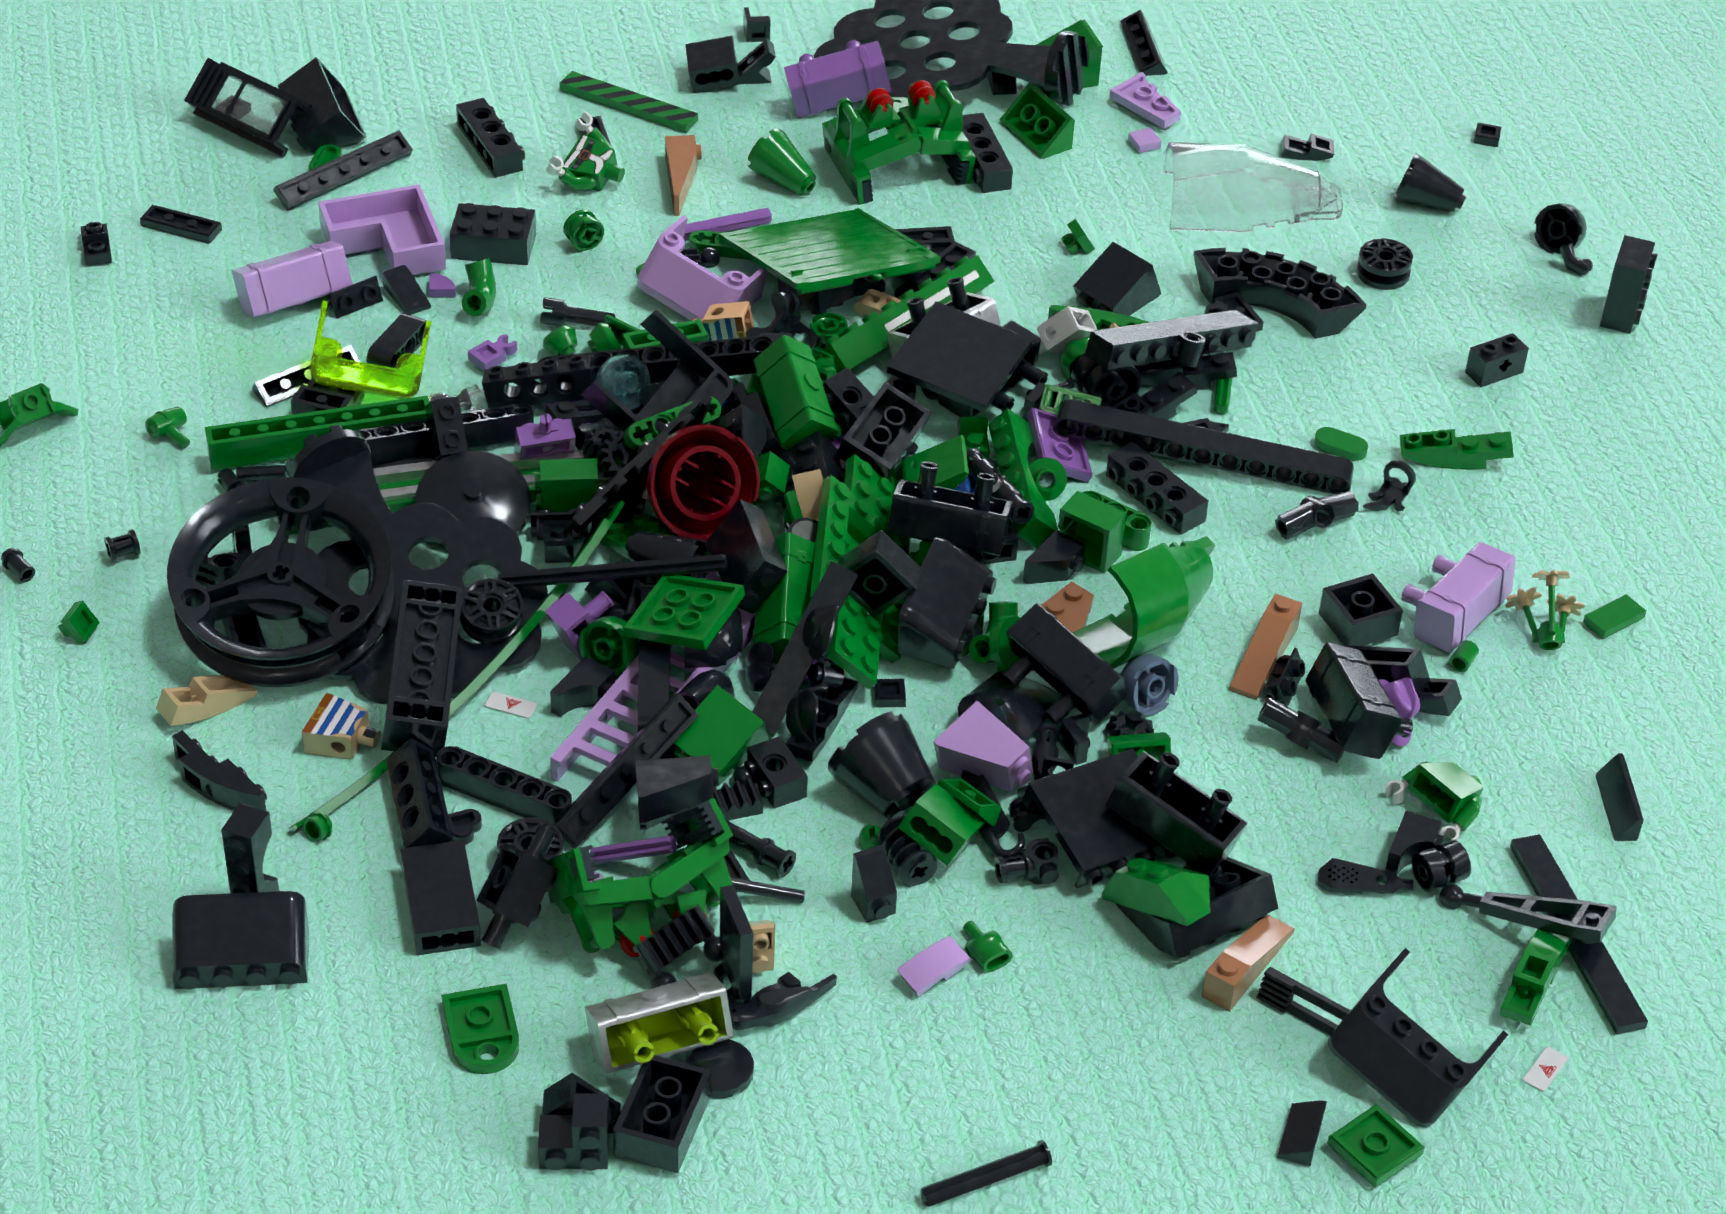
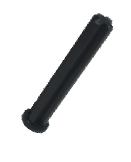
(986, 1174)

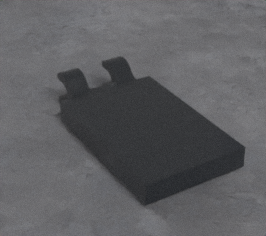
(735, 946)

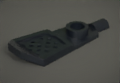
(1356, 878)

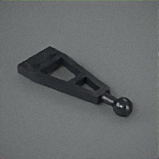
(1587, 926)

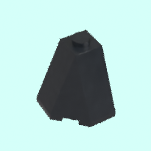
(672, 786)

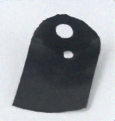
(1022, 707)

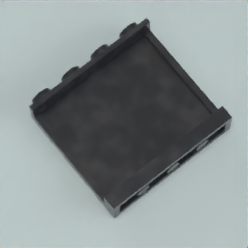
(1086, 828)

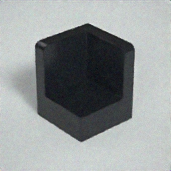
(756, 27)

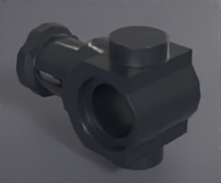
(1035, 863)

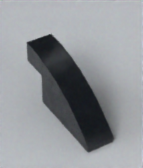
(1393, 664)

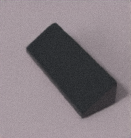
(1620, 799)

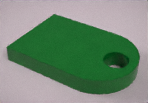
(480, 1024)

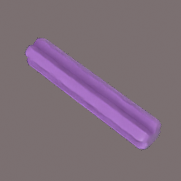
(634, 849)

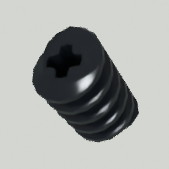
(908, 858)

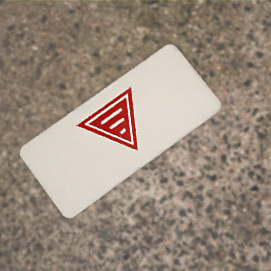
(511, 704)
(1545, 1068)

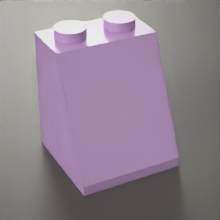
(984, 747)

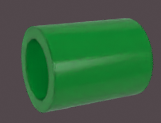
(1464, 656)

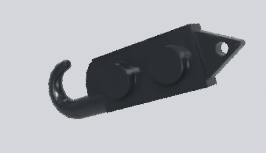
(989, 833)

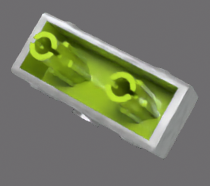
(659, 1022)

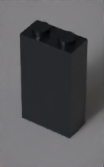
(750, 553)
(440, 897)

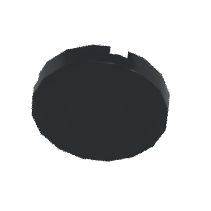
(730, 1066)

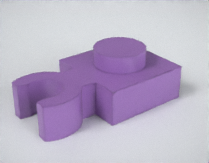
(492, 354)

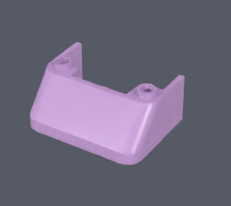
(689, 286)

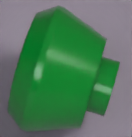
(603, 339)
(561, 341)

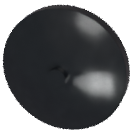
(477, 486)

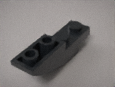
(1209, 368)
(1162, 399)
(216, 781)

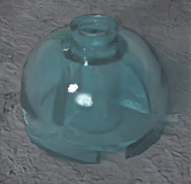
(624, 377)

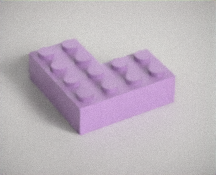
(387, 220)

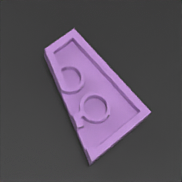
(1145, 101)

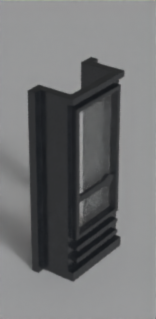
(243, 105)

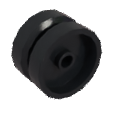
(1109, 385)

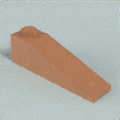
(681, 164)
(1267, 645)
(1244, 961)

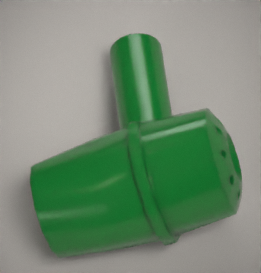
(167, 423)

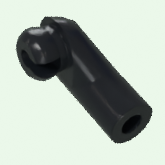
(1574, 263)

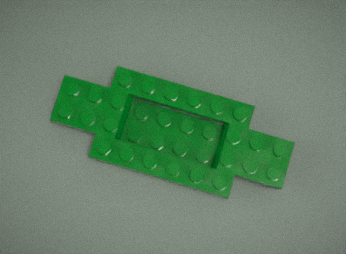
(848, 517)

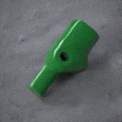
(986, 948)

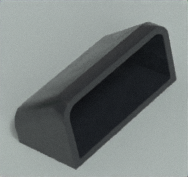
(332, 114)
(945, 606)
(240, 939)

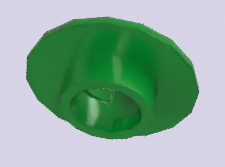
(1059, 477)

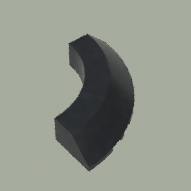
(1281, 286)

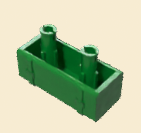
(794, 392)
(787, 602)

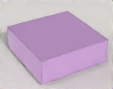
(1144, 140)

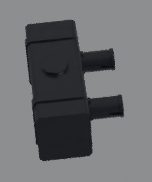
(1025, 370)
(964, 518)
(1065, 665)
(1355, 701)
(1177, 812)

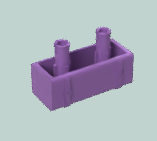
(825, 80)

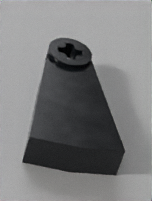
(756, 404)

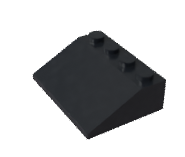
(1236, 898)

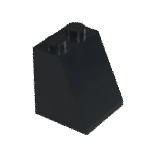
(1117, 282)

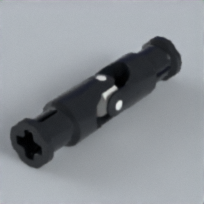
(1021, 510)

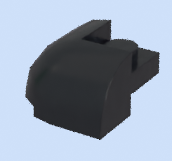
(722, 648)

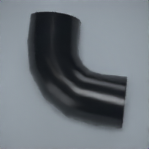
(702, 685)

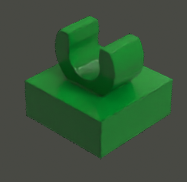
(1077, 239)
(79, 622)

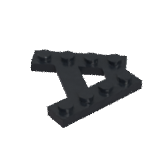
(943, 245)

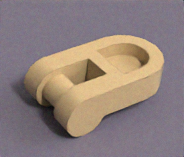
(873, 301)

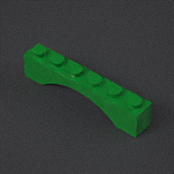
(1011, 441)

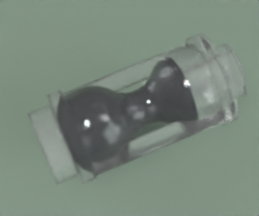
(469, 398)

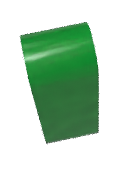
(1136, 526)

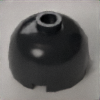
(1559, 225)

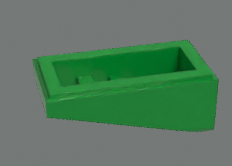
(1048, 396)

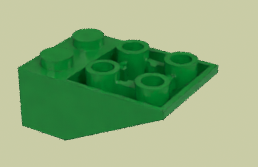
(949, 457)

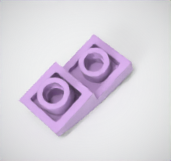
(933, 964)

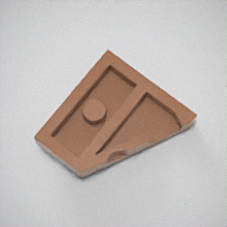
(1070, 606)

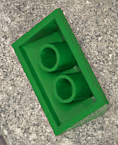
(1040, 122)

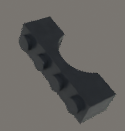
(245, 844)

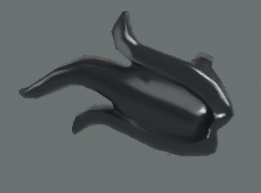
(1392, 489)

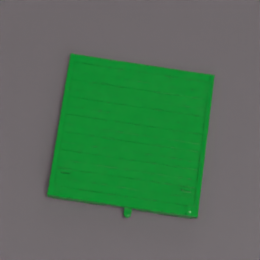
(831, 250)

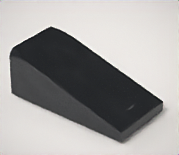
(405, 290)

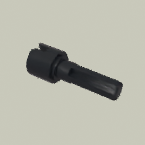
(563, 313)

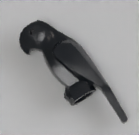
(777, 1002)

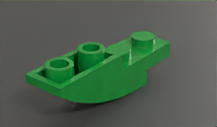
(1447, 451)
(1534, 975)

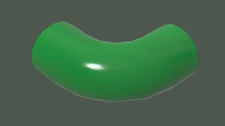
(482, 288)
(979, 644)

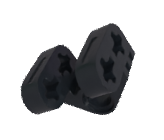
(226, 565)

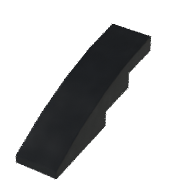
(831, 709)

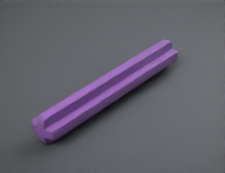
(730, 222)

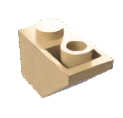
(763, 945)

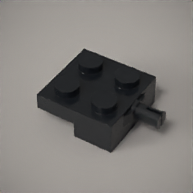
(323, 397)

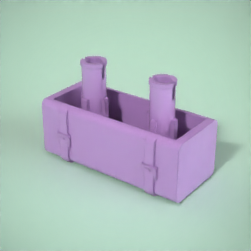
(291, 278)
(1461, 596)

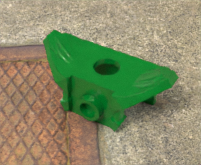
(29, 407)

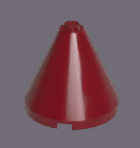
(700, 479)

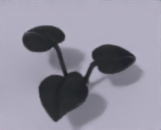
(803, 710)

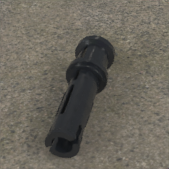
(763, 850)

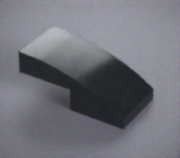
(1314, 149)

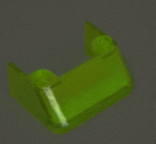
(331, 370)

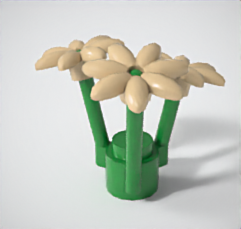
(1549, 634)

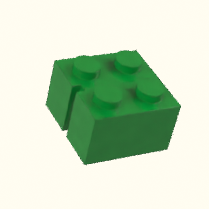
(1096, 526)

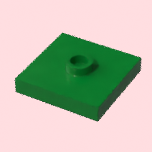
(1375, 1145)

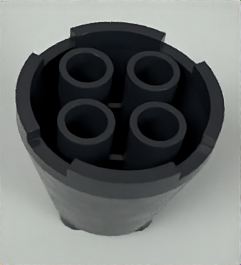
(883, 765)

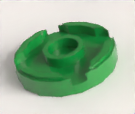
(999, 645)

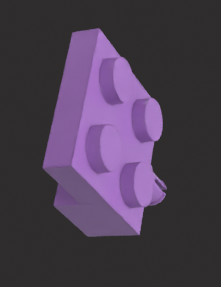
(545, 438)

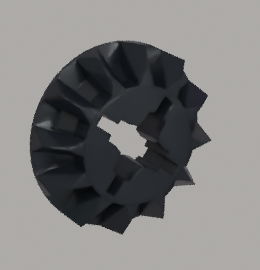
(1117, 724)

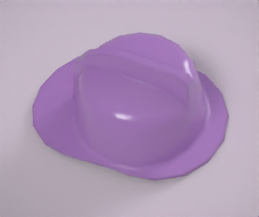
(1405, 700)

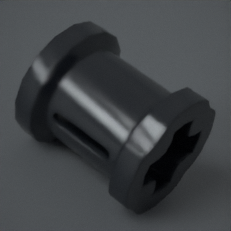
(122, 545)

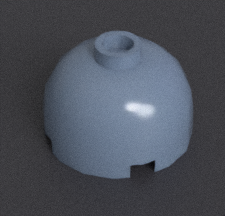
(1149, 683)

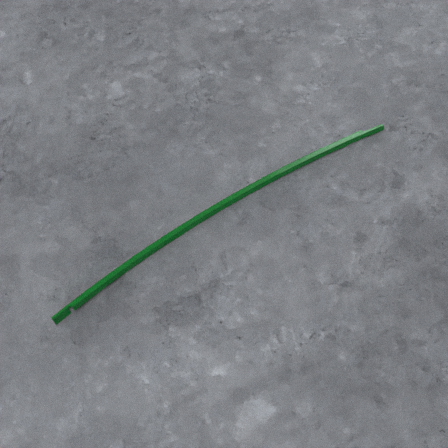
(491, 667)

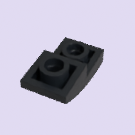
(96, 243)

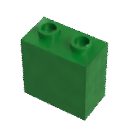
(565, 483)
(941, 824)

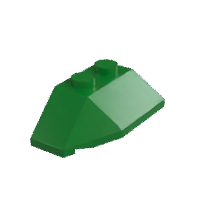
(1160, 890)

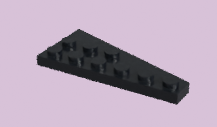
(634, 471)

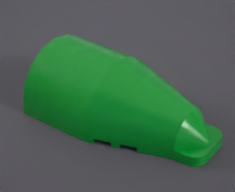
(1161, 593)

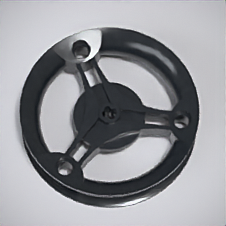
(280, 582)

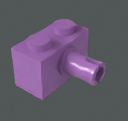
(571, 618)

